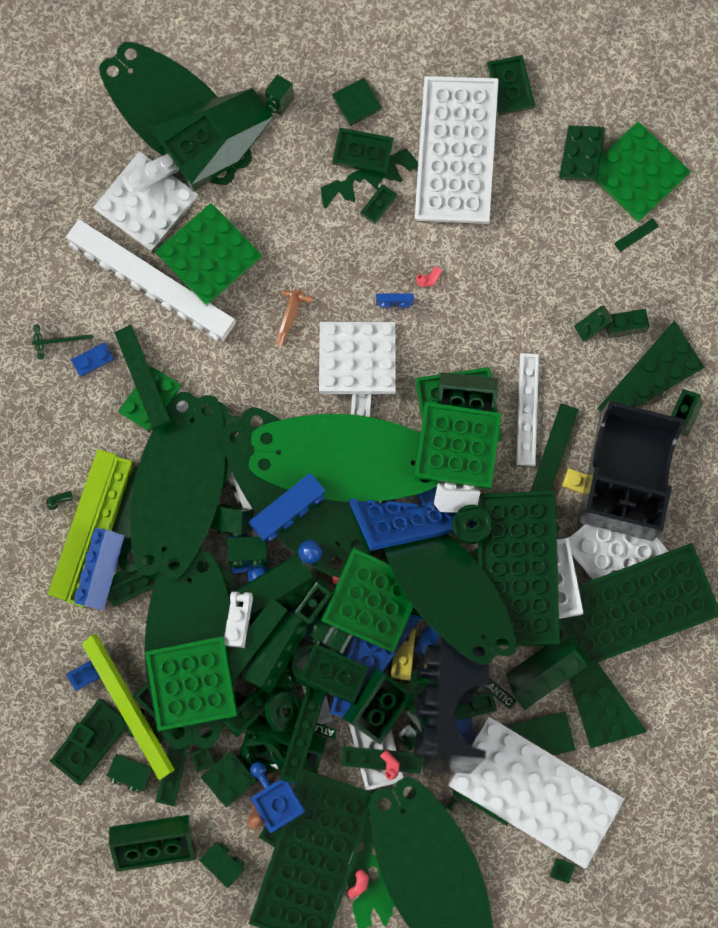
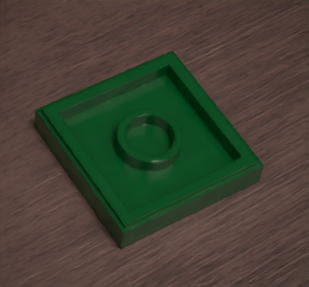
(356, 101)

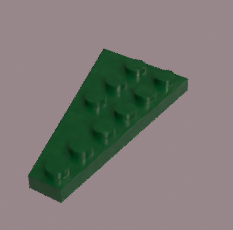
(659, 369)
(602, 708)

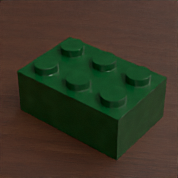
(378, 706)

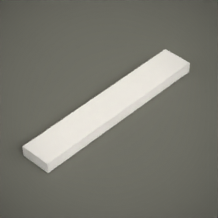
(527, 410)

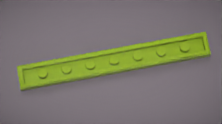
(106, 512)
(81, 525)
(127, 706)

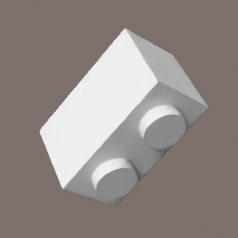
(452, 497)

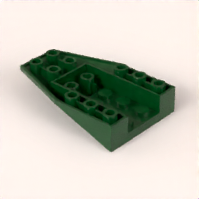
(212, 135)

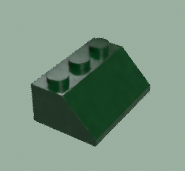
(468, 391)

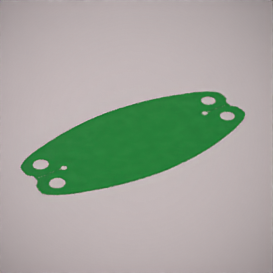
(344, 453)

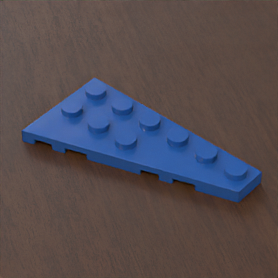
(400, 522)
(372, 657)

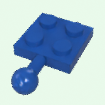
(275, 803)

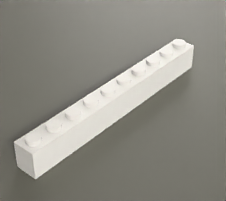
(150, 280)

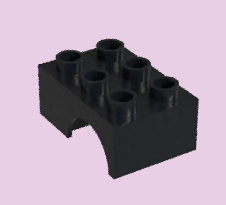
(630, 471)
(450, 682)

